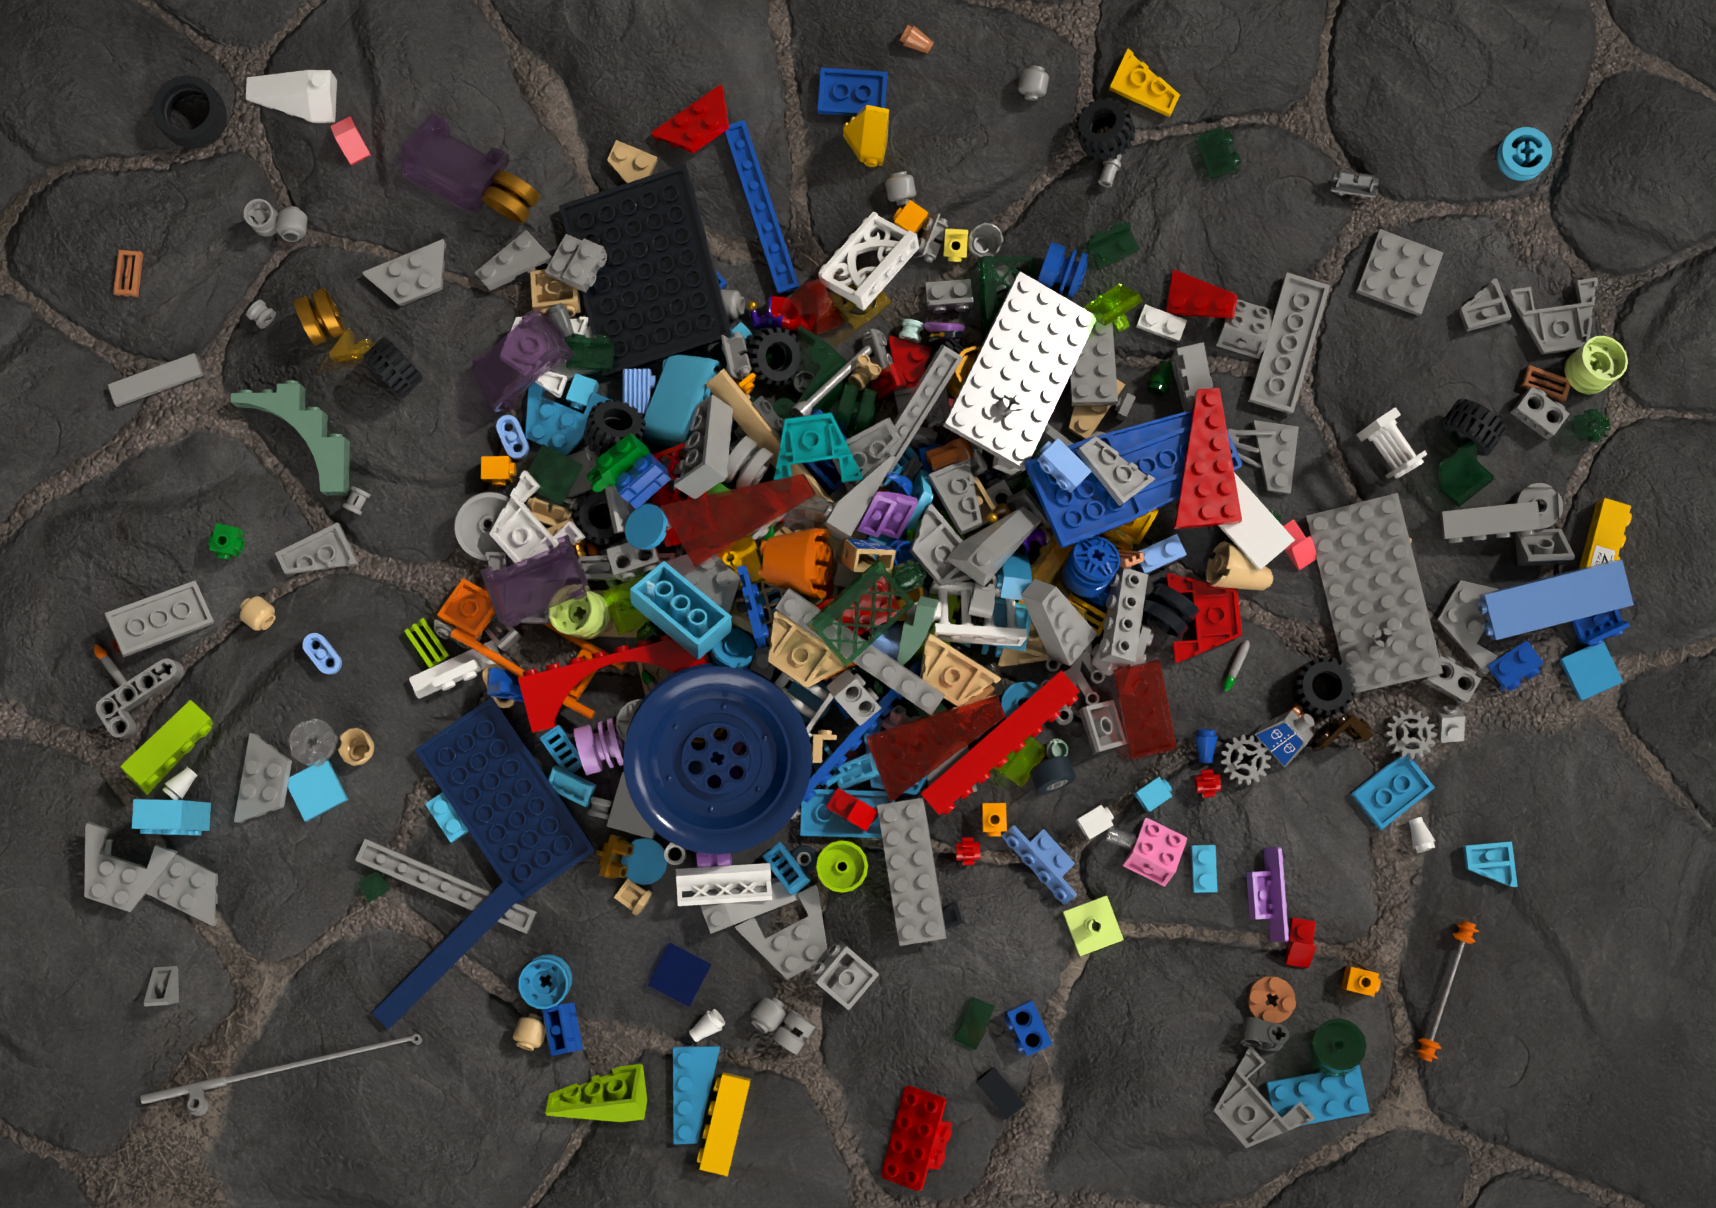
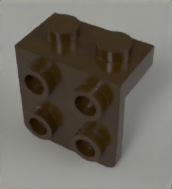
(1355, 728)

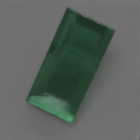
(974, 1023)

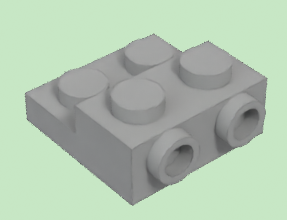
(577, 262)
(843, 975)

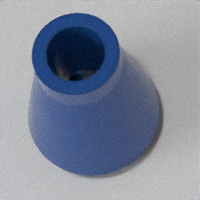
(1206, 743)

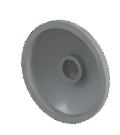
(469, 521)

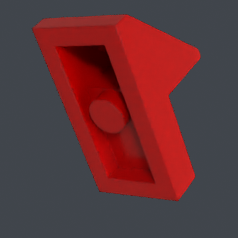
(889, 381)
(852, 809)
(1300, 944)

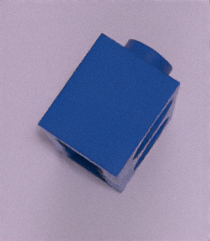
(1033, 1025)

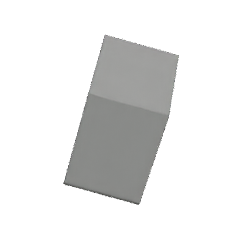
(501, 634)
(163, 987)

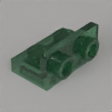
(1219, 152)
(1112, 245)
(590, 353)

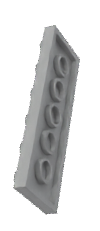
(1289, 343)
(911, 871)

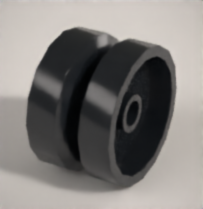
(1169, 610)

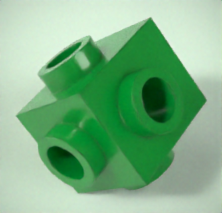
(226, 541)

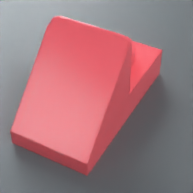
(1302, 549)

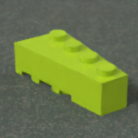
(167, 747)

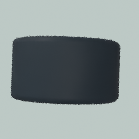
(1052, 774)

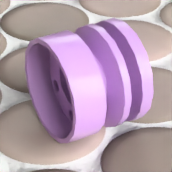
(599, 746)

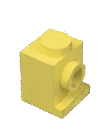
(952, 235)

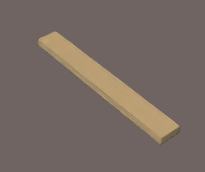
(754, 425)

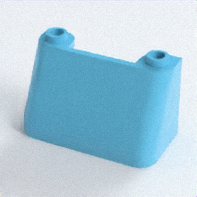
(676, 398)

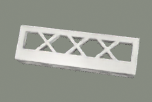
(723, 880)

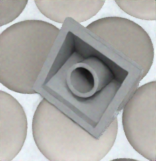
(1543, 548)
(1102, 726)

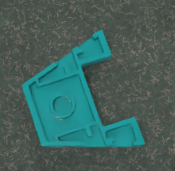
(812, 440)

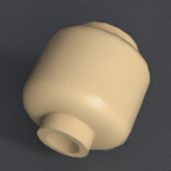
(257, 613)
(529, 1032)

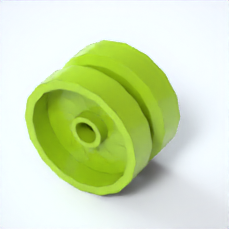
(828, 866)

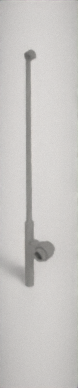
(196, 1090)

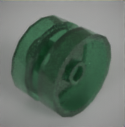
(853, 410)
(1333, 1035)

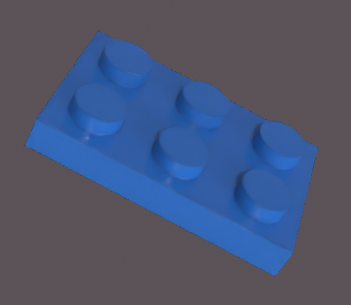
(850, 90)

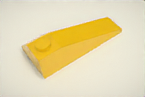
(868, 134)

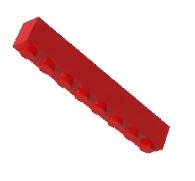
(1000, 742)

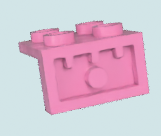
(1156, 852)

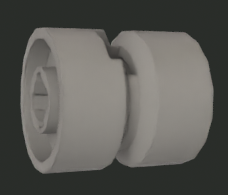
(261, 217)
(787, 1038)

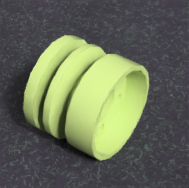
(1596, 365)
(581, 617)

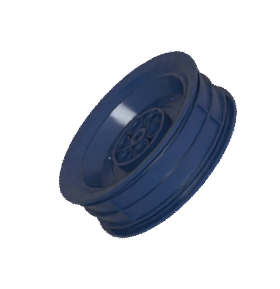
(739, 809)

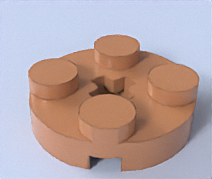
(1258, 995)

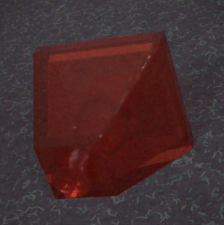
(817, 307)

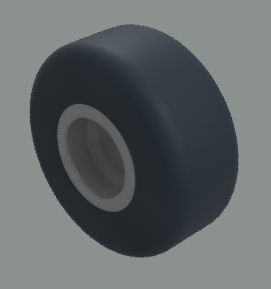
(810, 853)

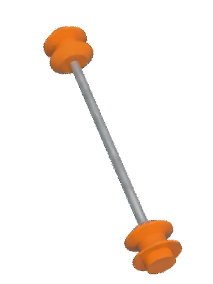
(1464, 935)

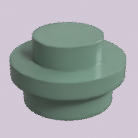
(1056, 747)

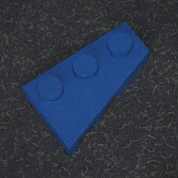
(755, 610)

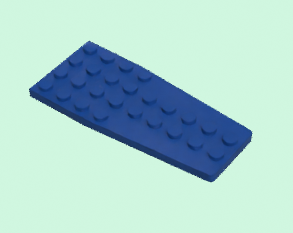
(1089, 509)

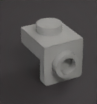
(1450, 723)

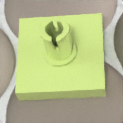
(1093, 925)

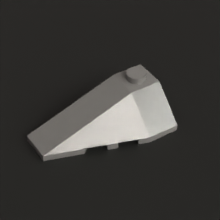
(846, 512)
(991, 547)
(728, 914)

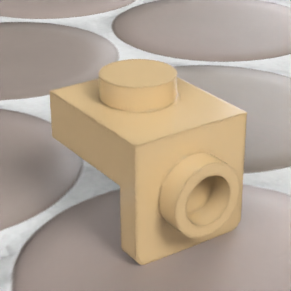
(816, 747)

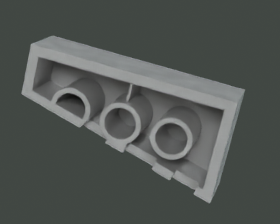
(707, 448)
(1057, 622)

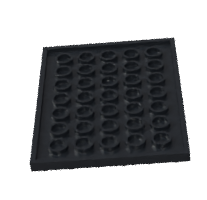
(659, 274)

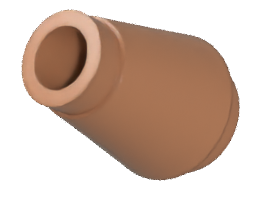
(916, 39)

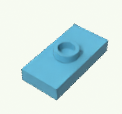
(857, 771)
(572, 786)

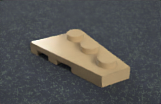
(1087, 418)

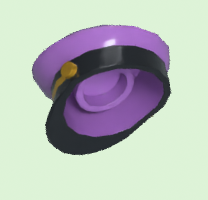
(943, 332)

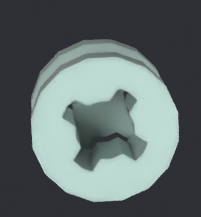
(911, 330)

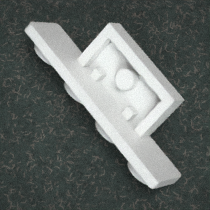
(451, 671)

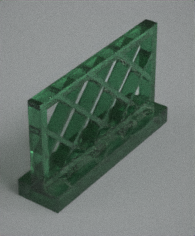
(988, 285)
(847, 598)

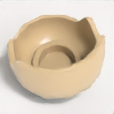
(356, 746)

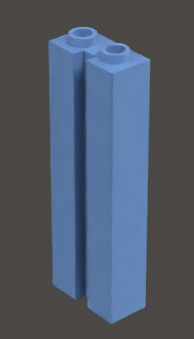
(1555, 600)

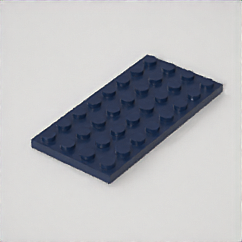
(505, 799)

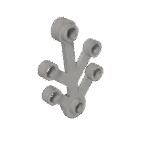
(1077, 677)

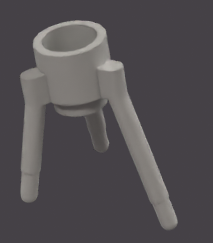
(1235, 440)

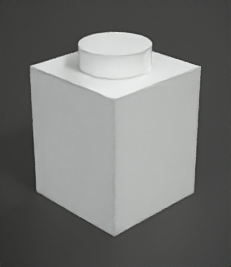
(1095, 821)

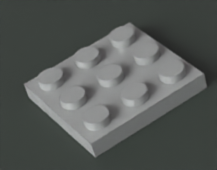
(1399, 272)

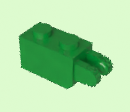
(615, 462)

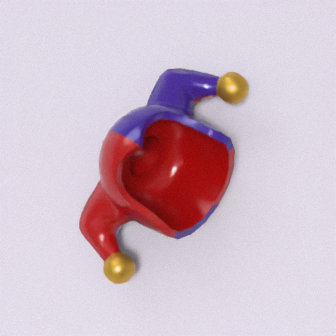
(779, 314)

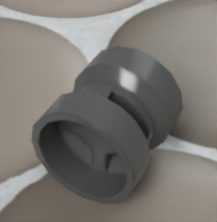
(803, 380)

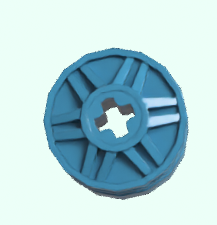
(531, 981)

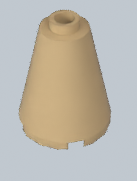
(1234, 570)

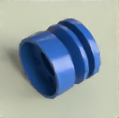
(1063, 270)
(1091, 566)

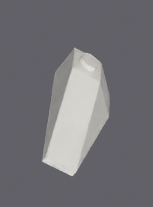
(297, 93)

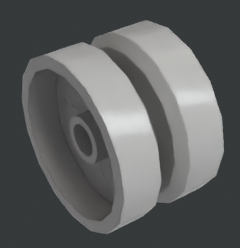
(746, 465)

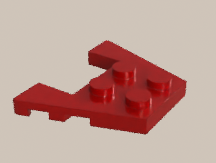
(1215, 622)

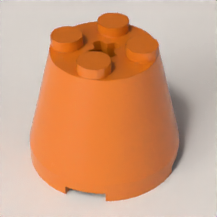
(799, 561)

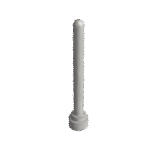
(805, 407)

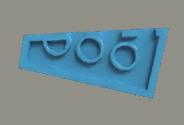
(691, 1089)

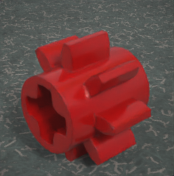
(1207, 783)
(968, 851)

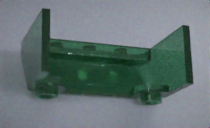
(830, 362)

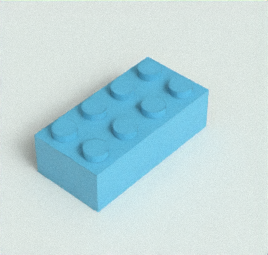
(680, 610)
(171, 817)

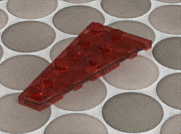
(724, 518)
(921, 746)

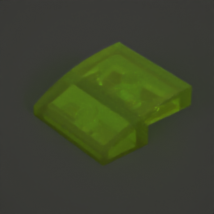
(1020, 764)

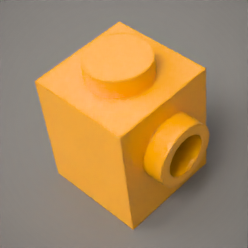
(910, 217)
(497, 470)
(993, 818)
(1360, 981)

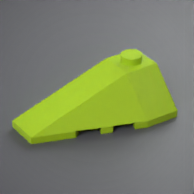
(612, 1097)

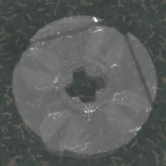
(325, 743)

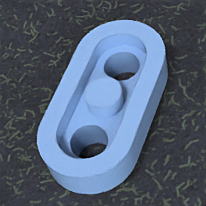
(513, 437)
(322, 654)

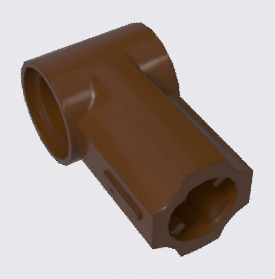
(955, 450)

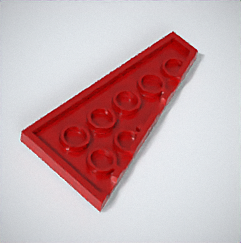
(1208, 476)

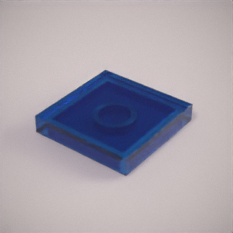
(679, 974)

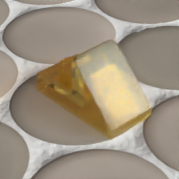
(347, 350)

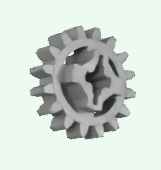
(1417, 740)
(1249, 769)

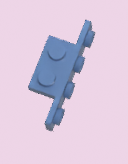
(1045, 860)

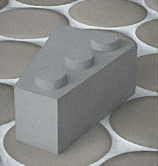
(1190, 372)

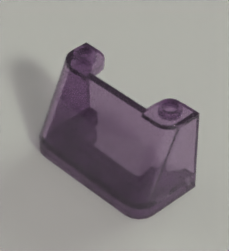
(449, 165)
(519, 360)
(536, 582)

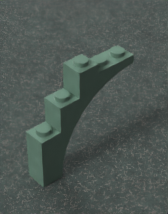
(289, 404)

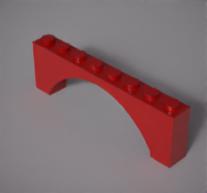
(547, 689)

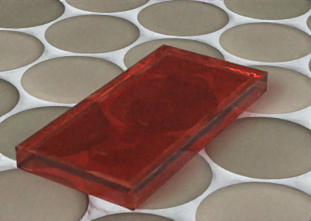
(1145, 709)

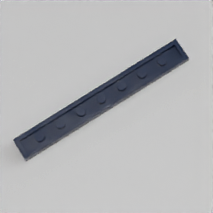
(447, 954)

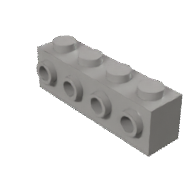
(1490, 520)
(1123, 617)

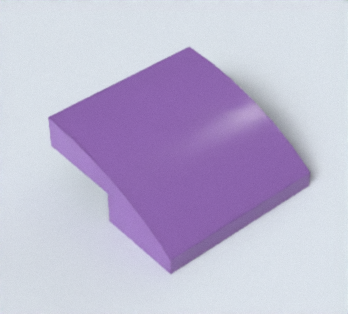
(887, 514)

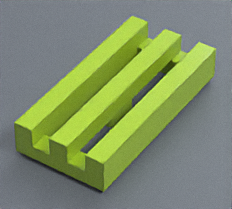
(416, 627)

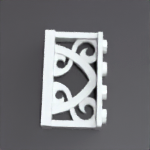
(861, 242)

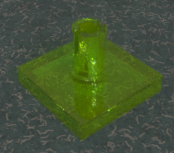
(1113, 305)
(624, 614)

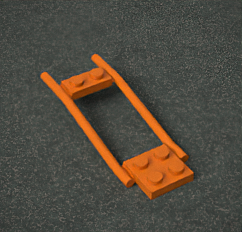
(471, 610)

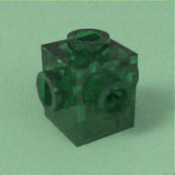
(1585, 421)

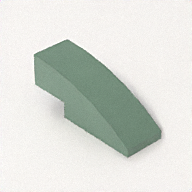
(916, 628)

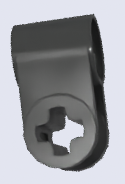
(1263, 1034)

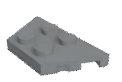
(411, 275)
(933, 545)
(711, 578)
(262, 781)
(188, 889)

